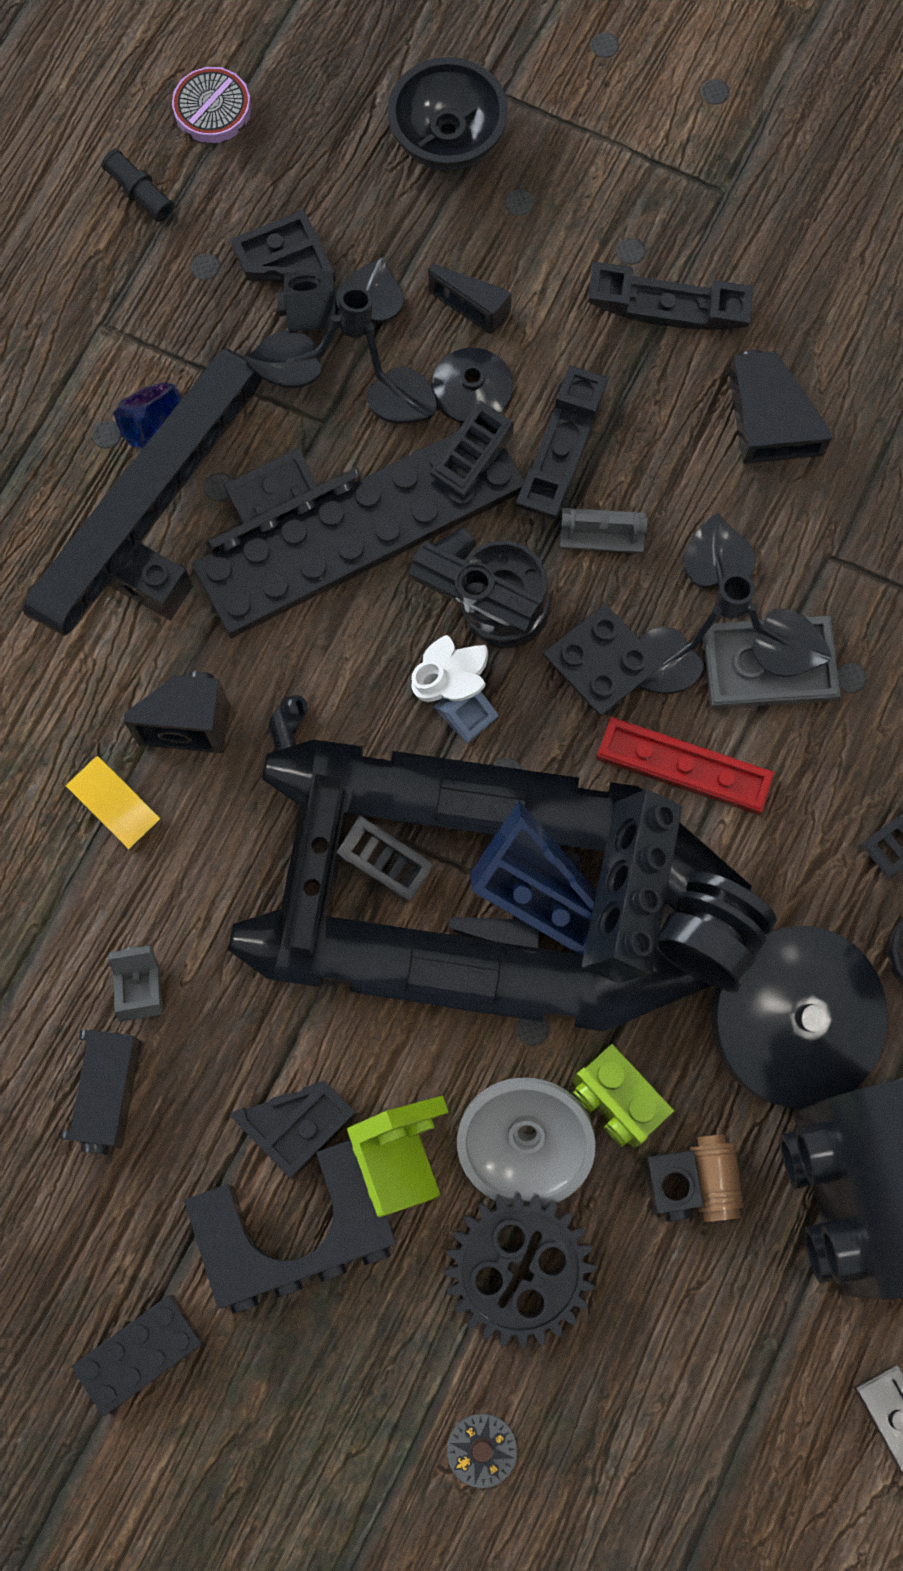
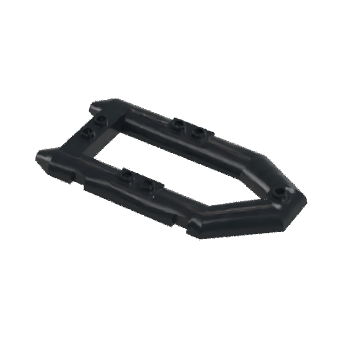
(436, 968)

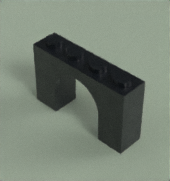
(242, 1270)

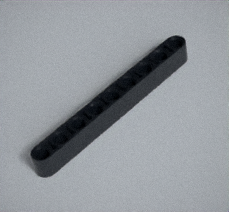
(141, 494)

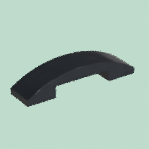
(669, 303)
(562, 443)

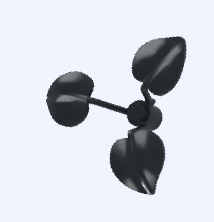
(363, 298)
(724, 558)

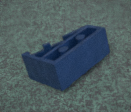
(535, 881)

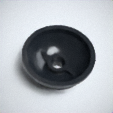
(447, 97)

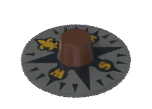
(482, 1450)

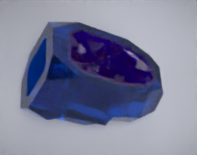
(145, 411)

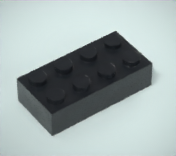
(137, 1355)

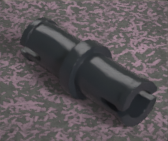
(137, 185)

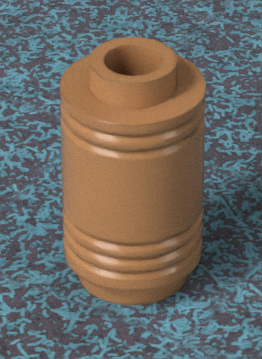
(718, 1178)

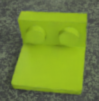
(621, 1097)
(394, 1156)

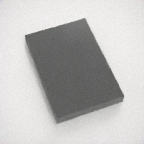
(740, 681)

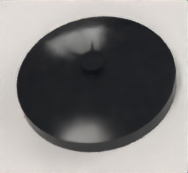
(802, 1019)

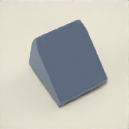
(467, 716)

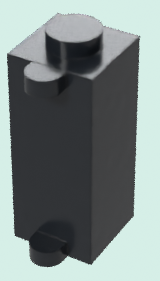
(104, 1091)

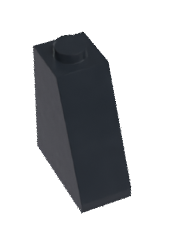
(773, 411)

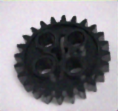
(558, 1287)

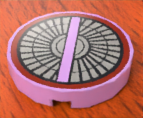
(211, 104)

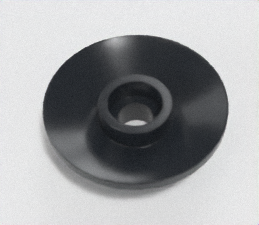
(457, 396)

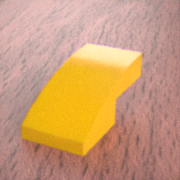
(112, 802)

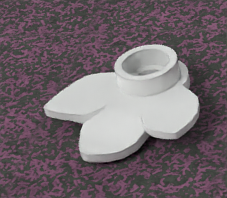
(449, 672)

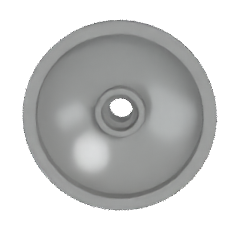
(506, 1160)

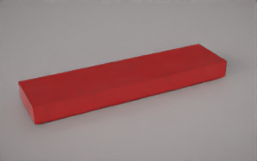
(685, 765)

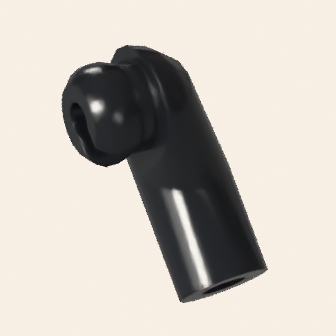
(286, 720)

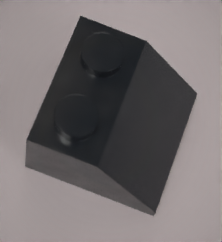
(182, 715)

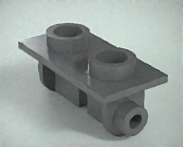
(603, 530)

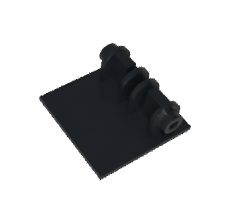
(603, 660)

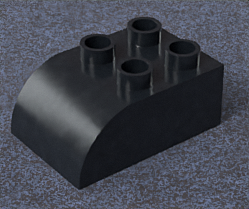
(855, 1164)

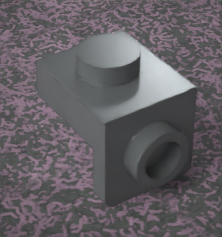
(136, 983)

